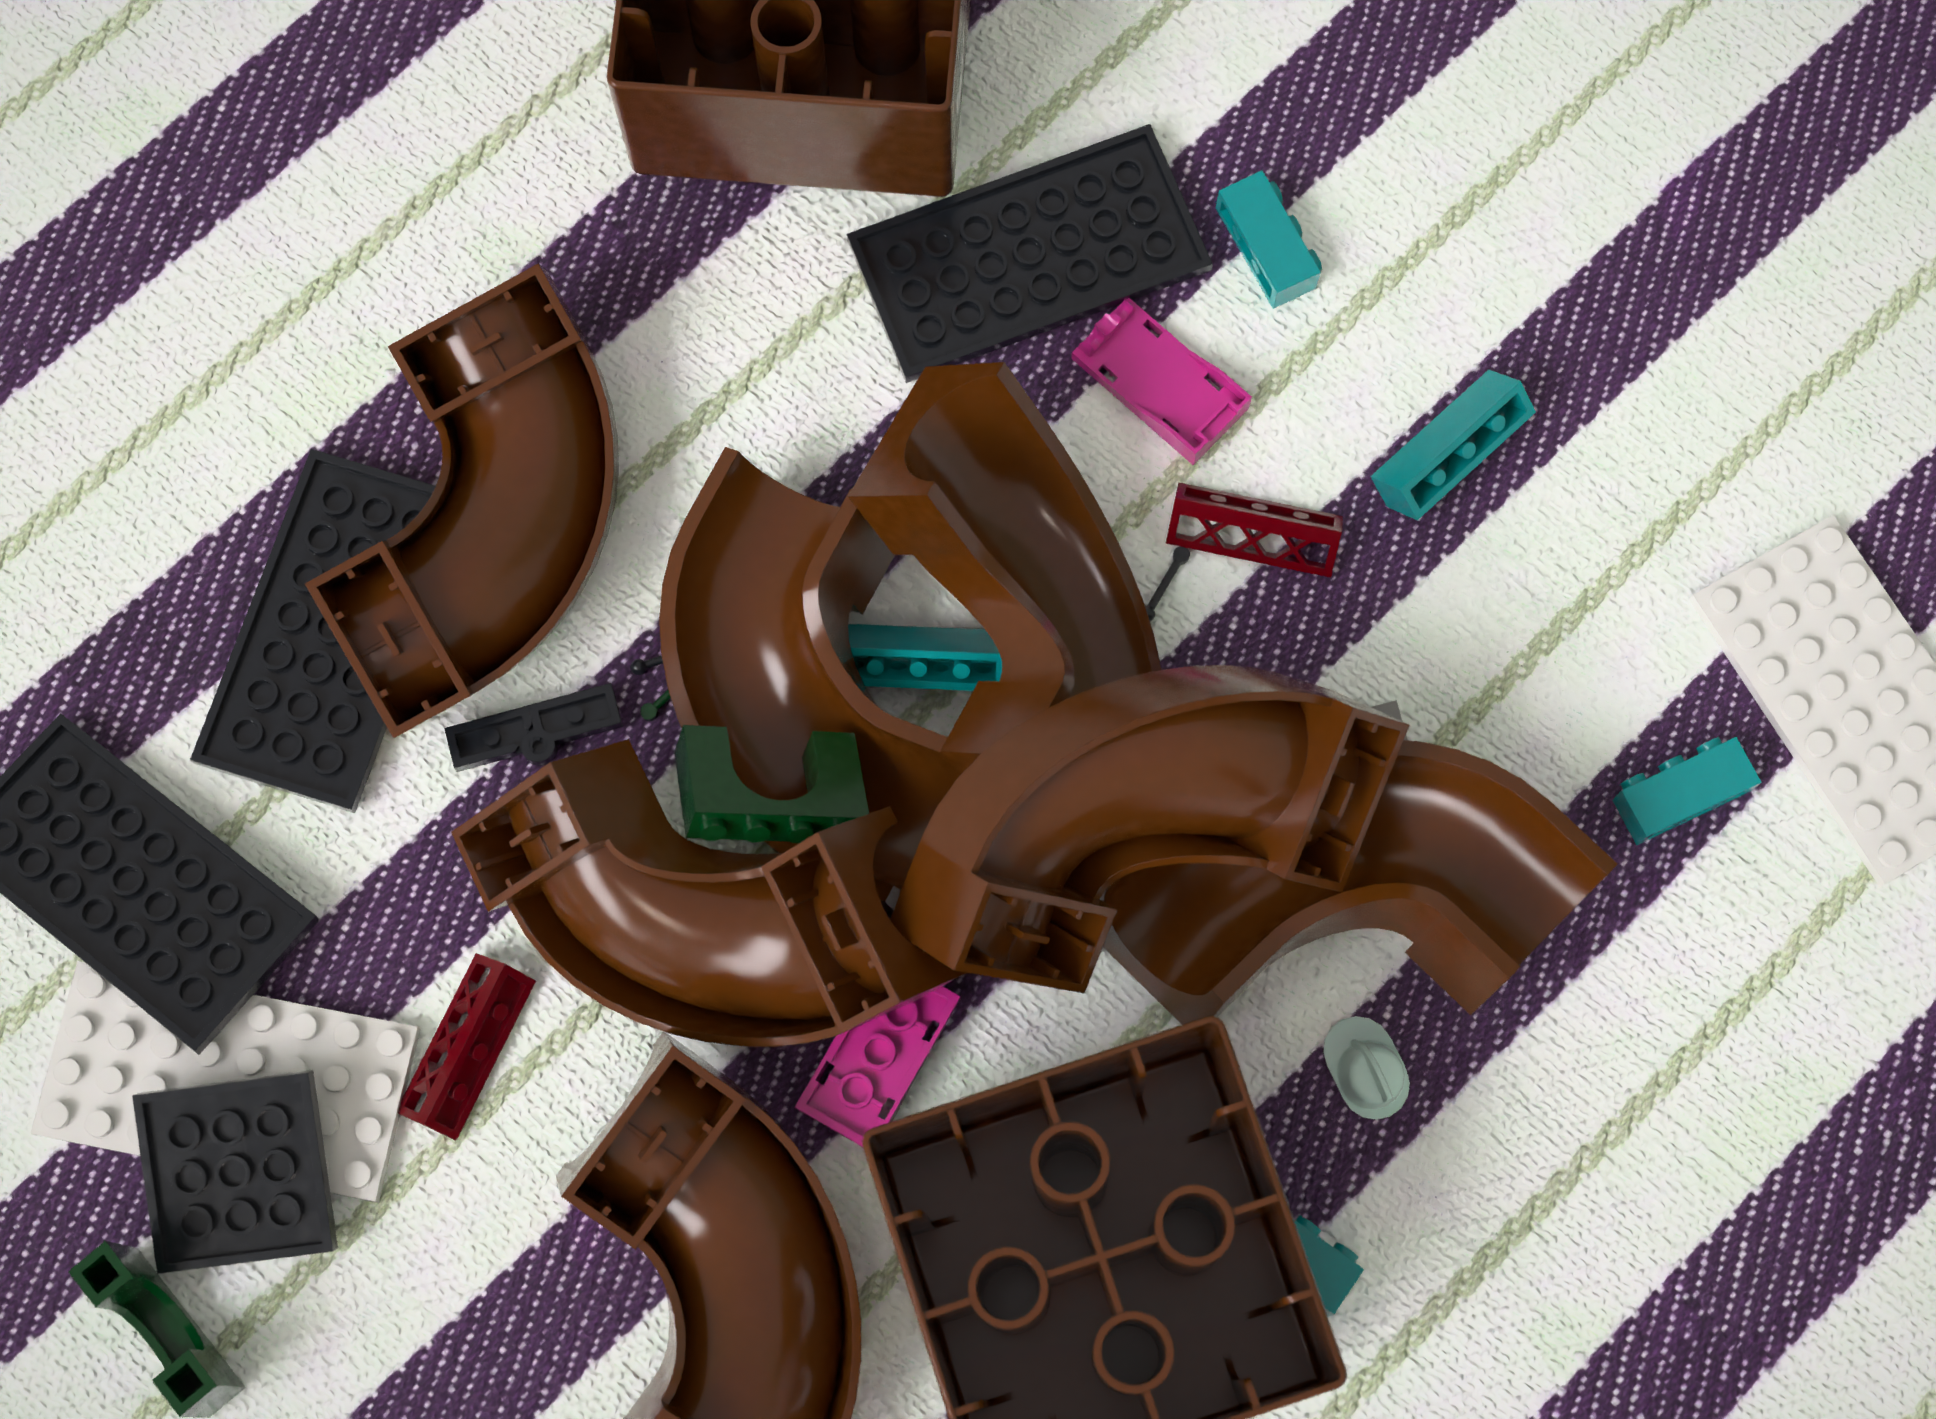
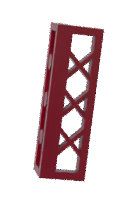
(1256, 515)
(470, 1048)

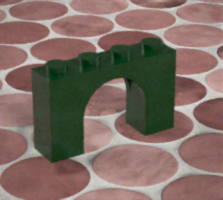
(723, 808)
(194, 1373)

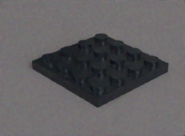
(235, 1172)

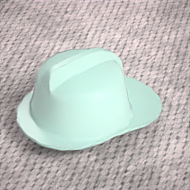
(1366, 1067)

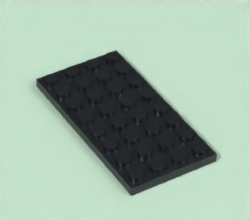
(1029, 252)
(289, 697)
(139, 886)

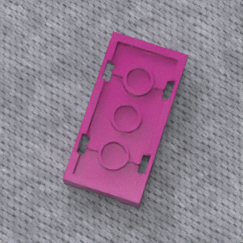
(1162, 380)
(874, 1065)

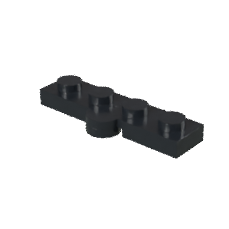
(534, 729)

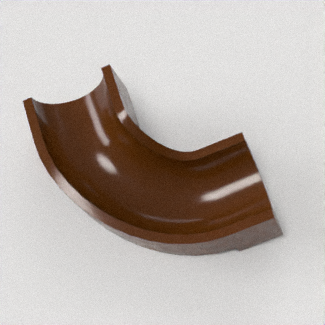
(511, 517)
(1015, 536)
(764, 648)
(1135, 780)
(1451, 860)
(689, 931)
(740, 1240)

